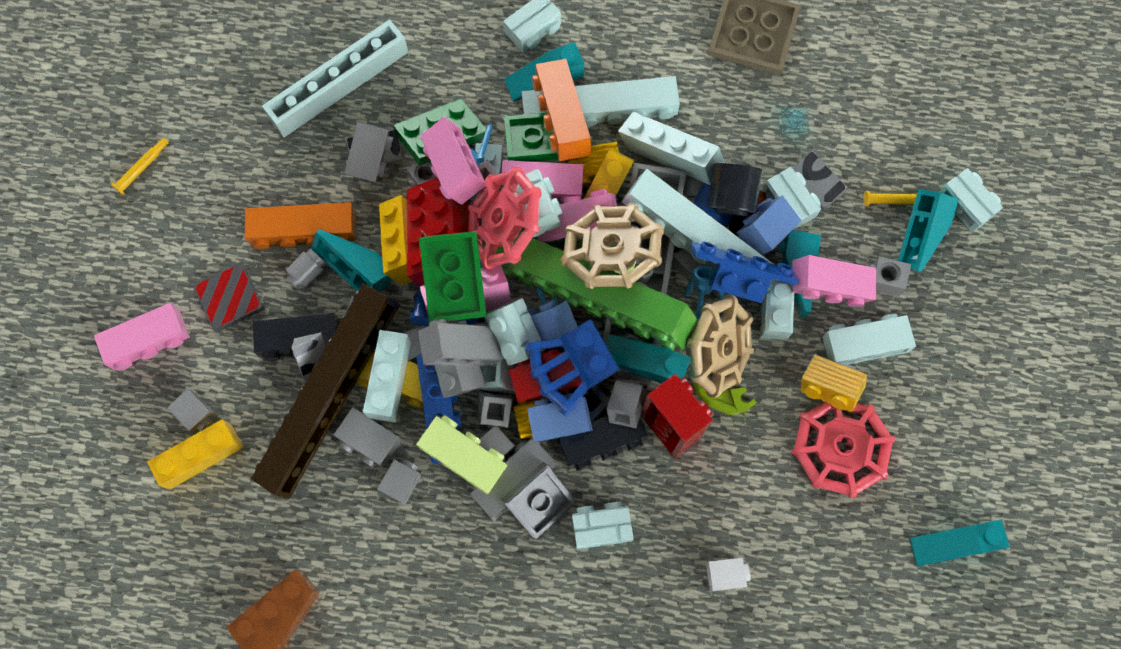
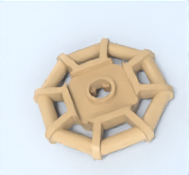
(615, 258)
(720, 345)

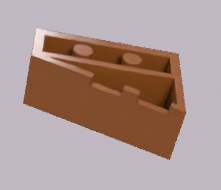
(276, 614)

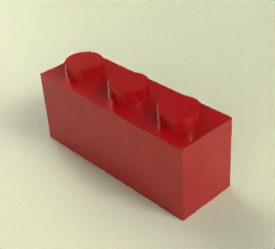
(528, 389)

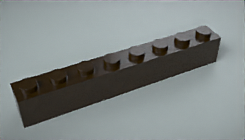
(324, 392)

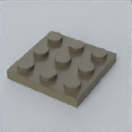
(755, 33)

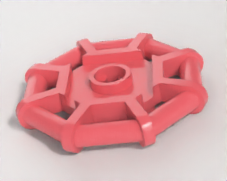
(502, 232)
(851, 460)

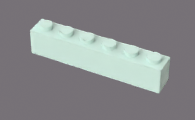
(336, 78)
(617, 100)
(681, 218)

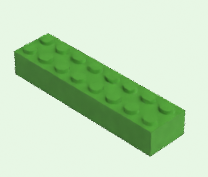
(636, 307)

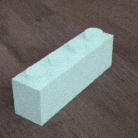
(670, 147)

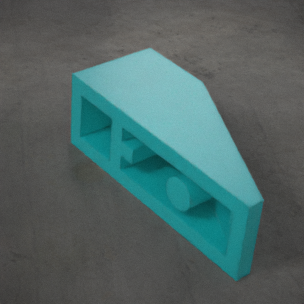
(522, 79)
(927, 227)
(795, 246)
(351, 261)
(647, 359)
(959, 542)

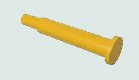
(139, 167)
(874, 198)

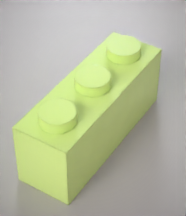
(462, 454)

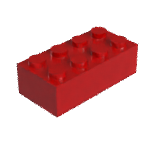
(430, 215)
(676, 415)

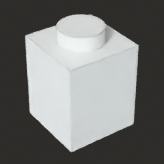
(727, 574)

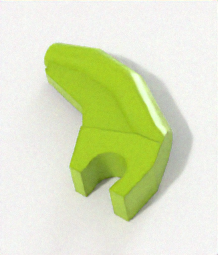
(728, 402)

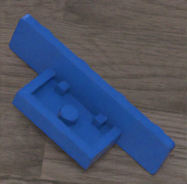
(741, 274)
(433, 399)

